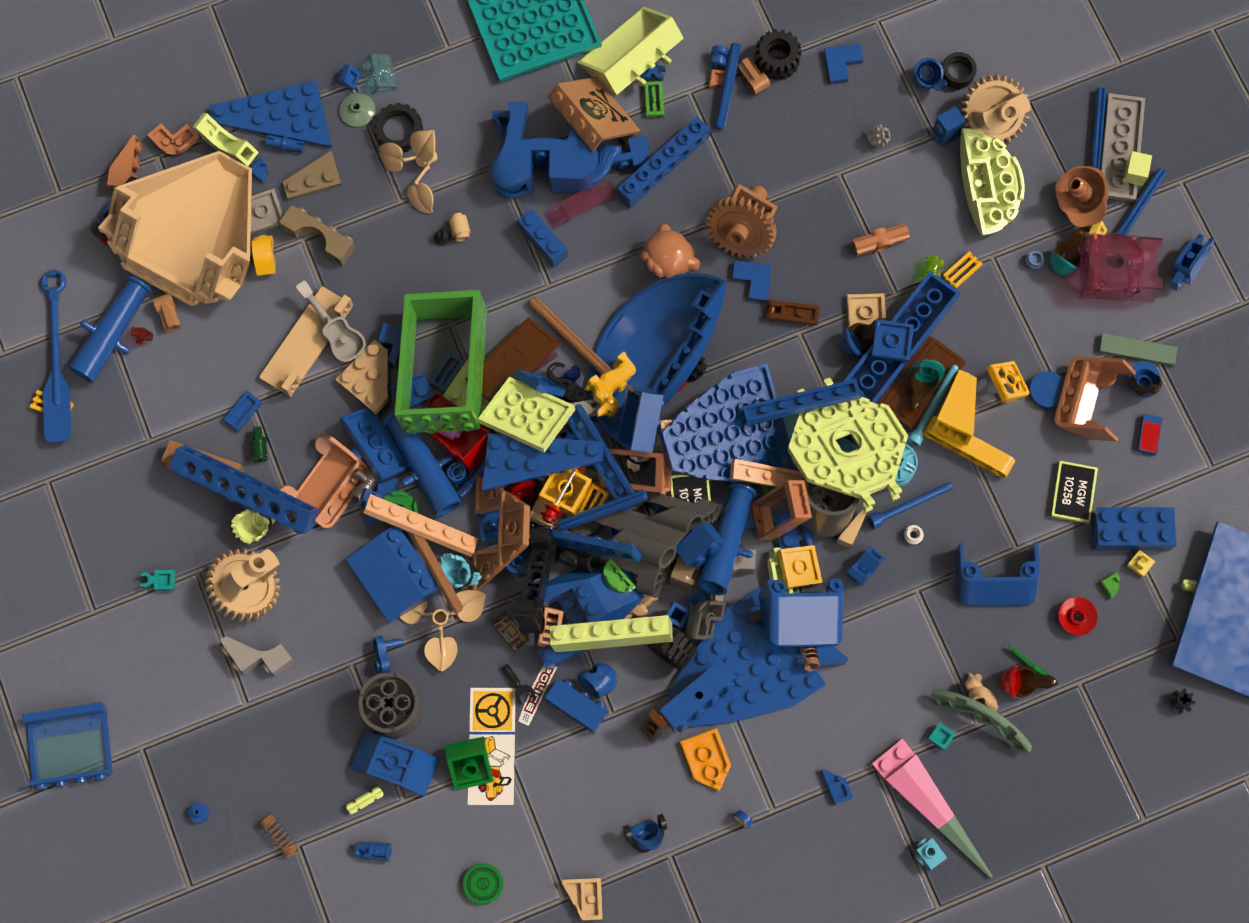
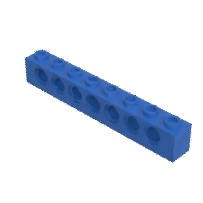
(305, 513)

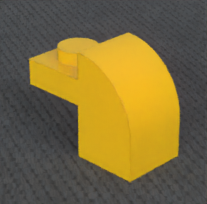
(263, 255)

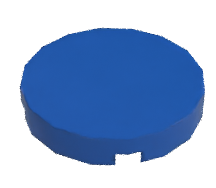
(1046, 389)

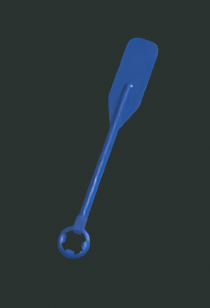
(56, 391)

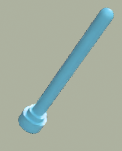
(916, 436)

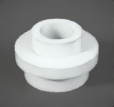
(916, 529)

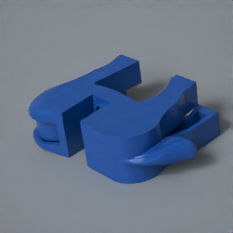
(570, 161)

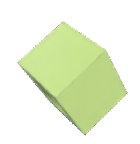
(1137, 168)

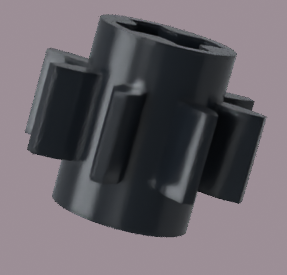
(699, 369)
(1185, 697)

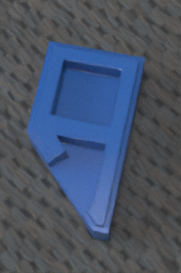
(837, 787)

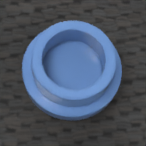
(1034, 260)

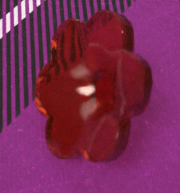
(141, 335)

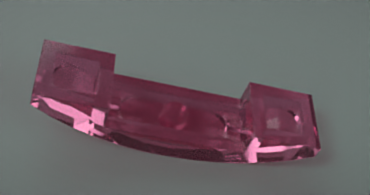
(580, 203)

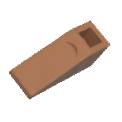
(125, 164)

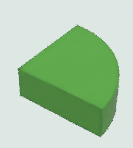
(1111, 585)

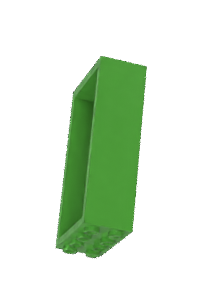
(437, 306)

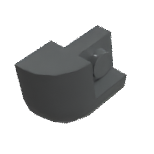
(703, 619)

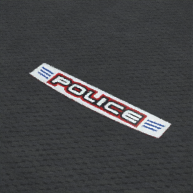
(539, 687)

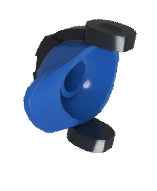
(647, 830)

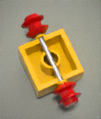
(564, 493)

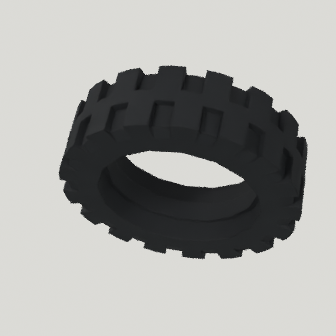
(390, 112)

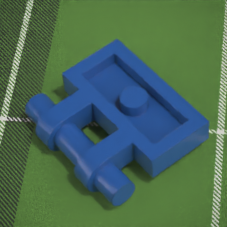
(791, 539)

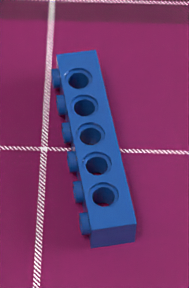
(663, 162)

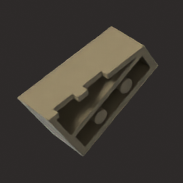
(683, 575)

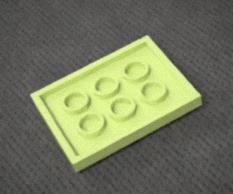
(526, 414)

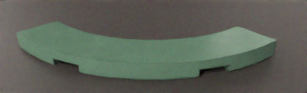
(984, 714)

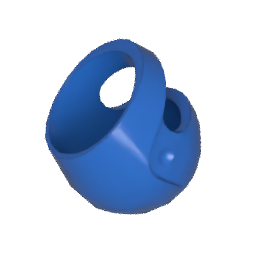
(601, 681)

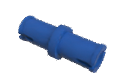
(285, 143)

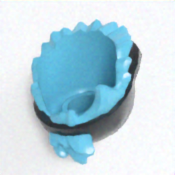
(459, 571)

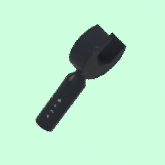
(516, 682)

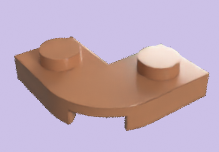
(176, 143)

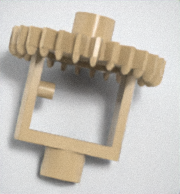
(1008, 108)
(248, 572)

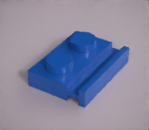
(420, 390)

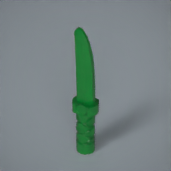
(1036, 668)

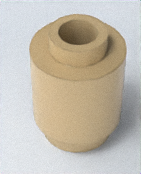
(459, 227)

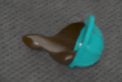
(1066, 256)
(924, 380)

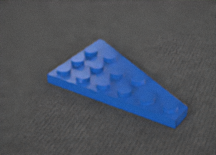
(280, 113)

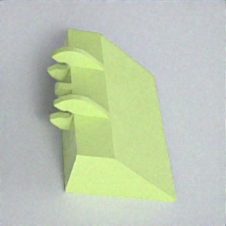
(632, 50)

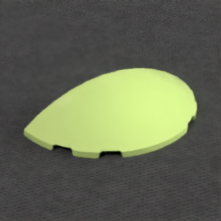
(990, 180)

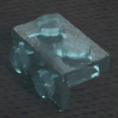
(379, 73)

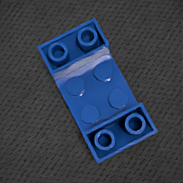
(395, 762)

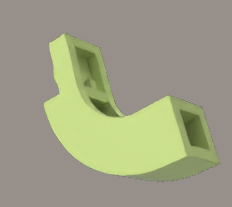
(224, 141)

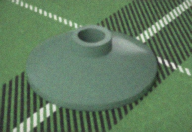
(361, 116)

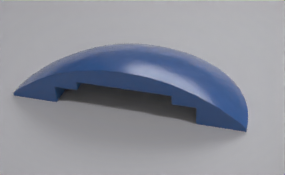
(662, 335)

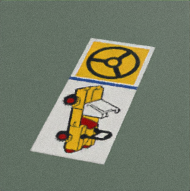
(494, 718)

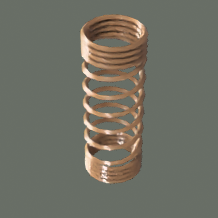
(810, 660)
(265, 823)

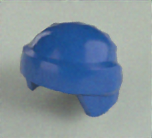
(929, 74)

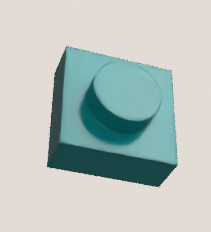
(941, 736)

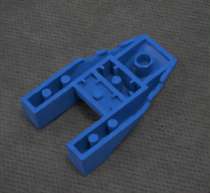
(585, 600)

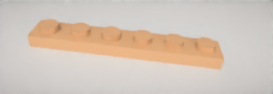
(420, 525)

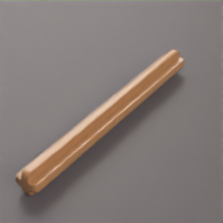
(569, 335)
(437, 573)

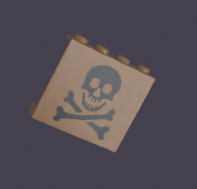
(592, 111)

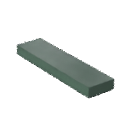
(1138, 349)

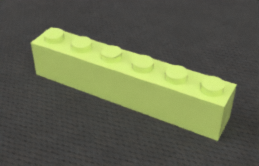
(611, 633)

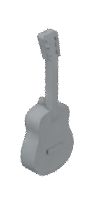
(344, 341)

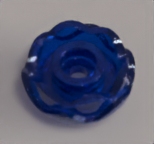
(573, 374)

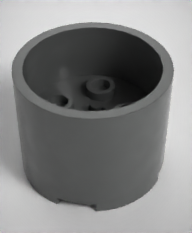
(829, 510)
(388, 721)

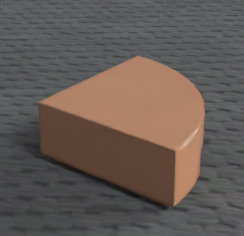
(716, 78)

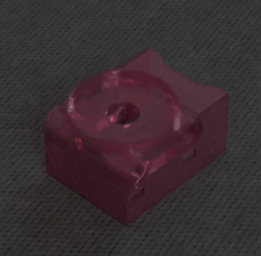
(1133, 281)

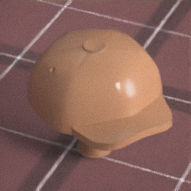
(1083, 195)

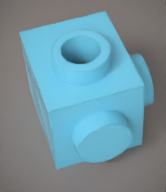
(929, 854)

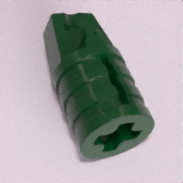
(258, 446)

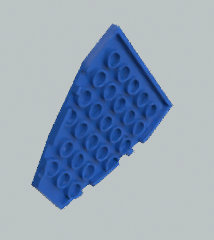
(715, 429)
(765, 674)

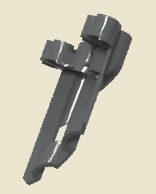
(652, 535)

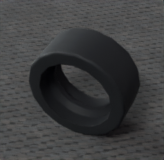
(964, 59)

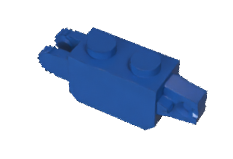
(1190, 261)

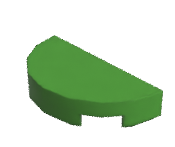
(616, 578)

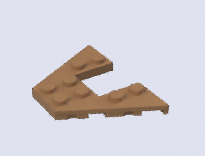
(512, 530)

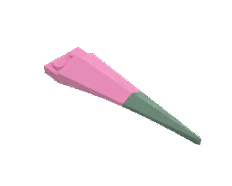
(907, 775)

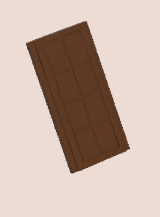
(520, 350)
(900, 392)

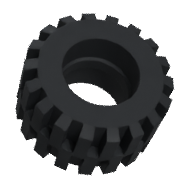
(778, 41)
(677, 652)

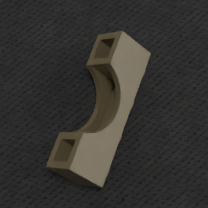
(298, 223)

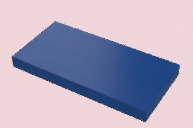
(375, 443)

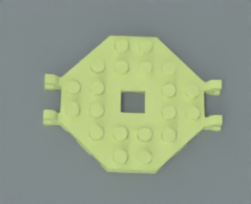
(860, 471)

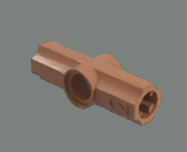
(880, 239)

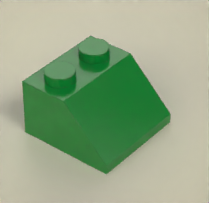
(469, 763)

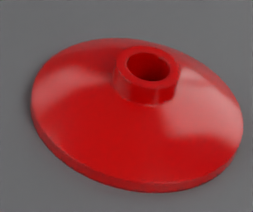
(1082, 608)

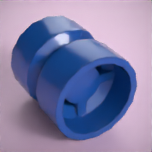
(518, 566)

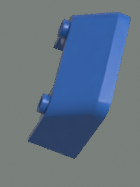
(997, 591)

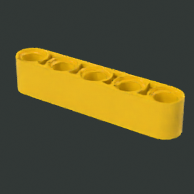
(976, 451)

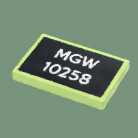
(689, 488)
(1074, 492)

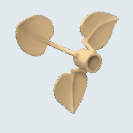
(424, 145)
(443, 651)

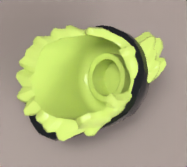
(250, 526)

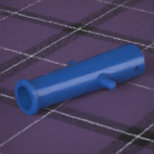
(109, 330)
(425, 469)
(720, 565)

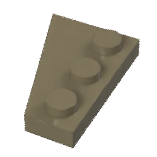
(314, 178)

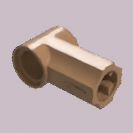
(755, 79)
(165, 308)

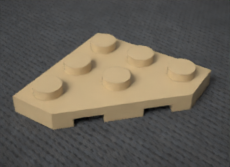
(368, 377)

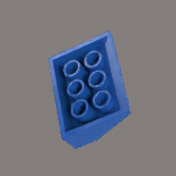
(393, 574)

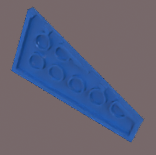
(516, 462)

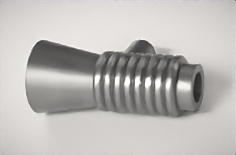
(368, 481)

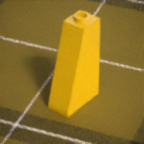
(958, 409)

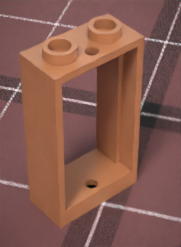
(663, 474)
(798, 506)

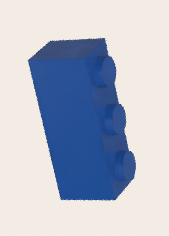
(542, 238)
(576, 705)

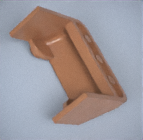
(1080, 393)

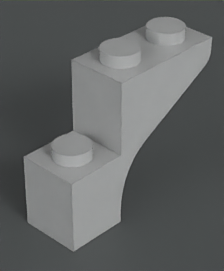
(247, 658)

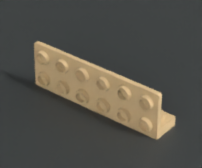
(303, 343)

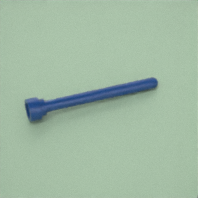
(877, 519)

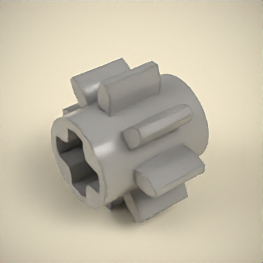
(878, 136)

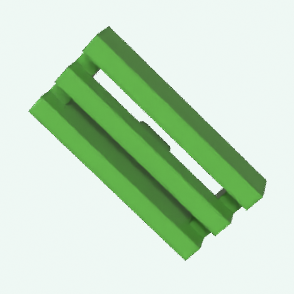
(655, 113)

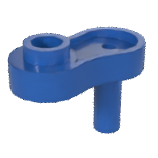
(382, 663)

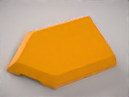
(707, 758)

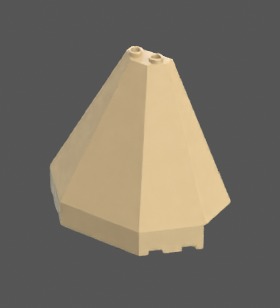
(186, 228)

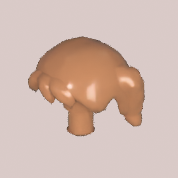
(669, 253)

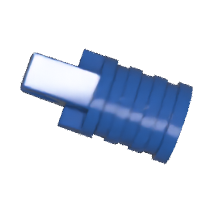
(373, 851)

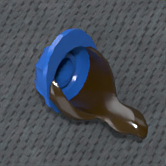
(858, 338)
(1146, 380)

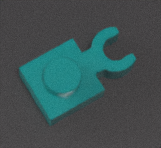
(162, 580)

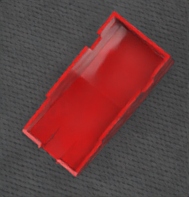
(469, 448)

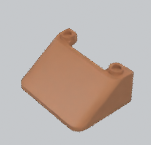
(329, 481)

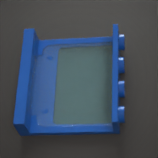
(69, 745)

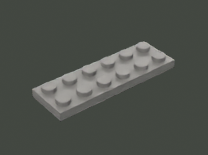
(1121, 137)

